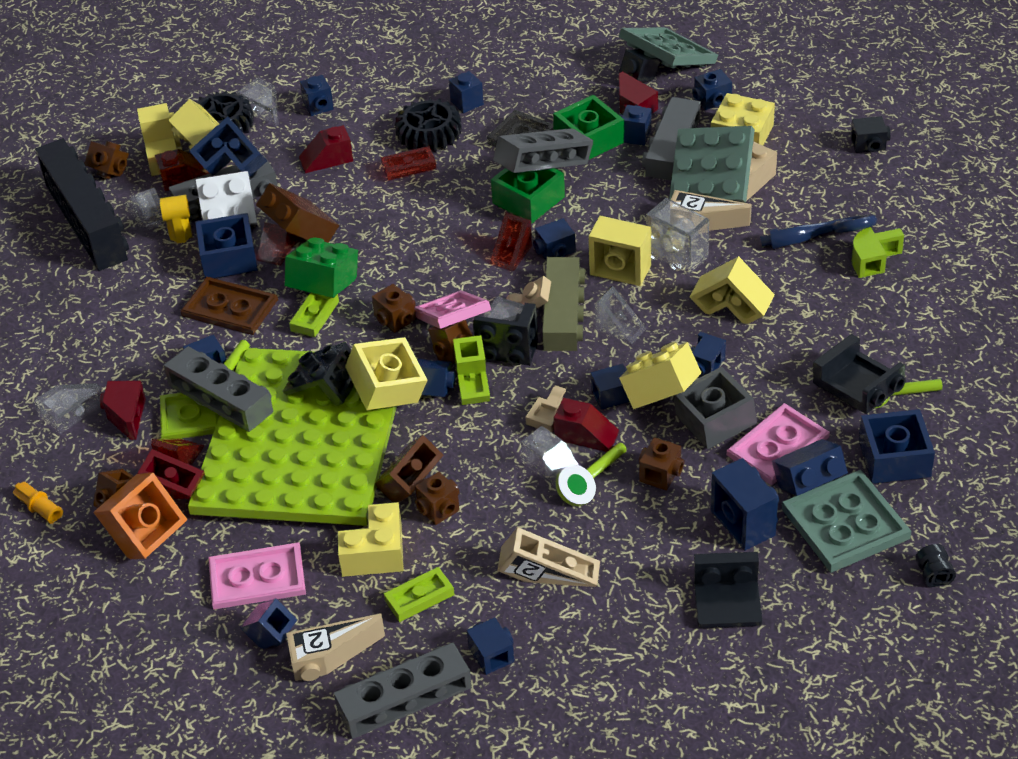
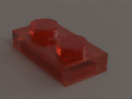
(408, 163)

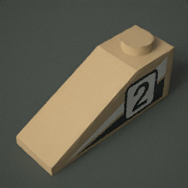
(720, 212)
(544, 561)
(327, 647)

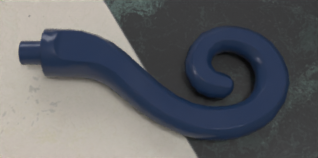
(802, 233)

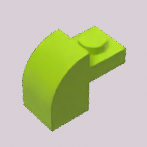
(872, 249)
(471, 370)

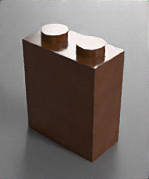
(296, 214)

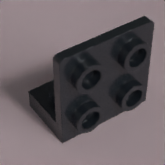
(507, 339)
(323, 369)
(727, 589)

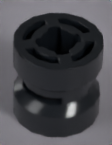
(938, 569)

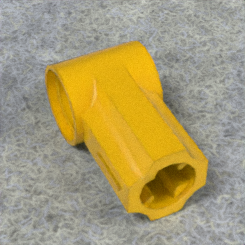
(176, 214)

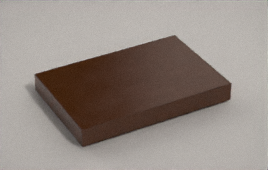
(229, 305)

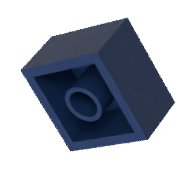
(226, 246)
(896, 446)
(744, 503)

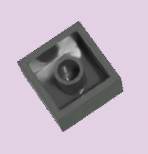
(715, 408)

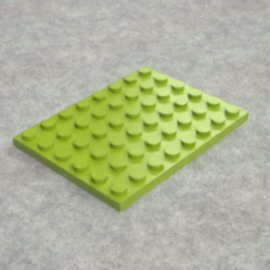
(301, 460)

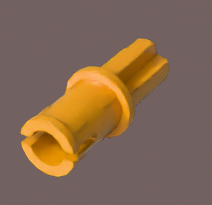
(38, 502)

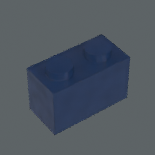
(809, 467)

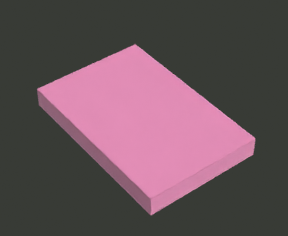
(451, 309)
(775, 437)
(256, 575)

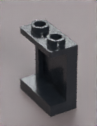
(856, 376)

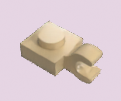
(534, 292)
(544, 410)

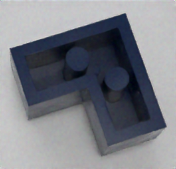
(225, 144)

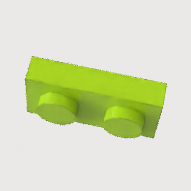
(313, 314)
(419, 594)

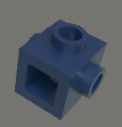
(711, 88)

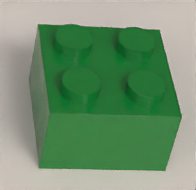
(593, 120)
(528, 192)
(321, 267)

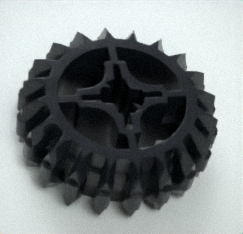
(229, 105)
(428, 124)

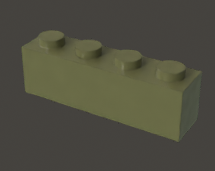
(563, 308)

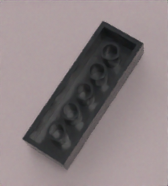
(83, 204)

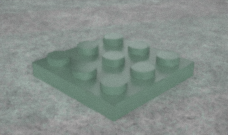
(667, 46)
(713, 161)
(846, 520)

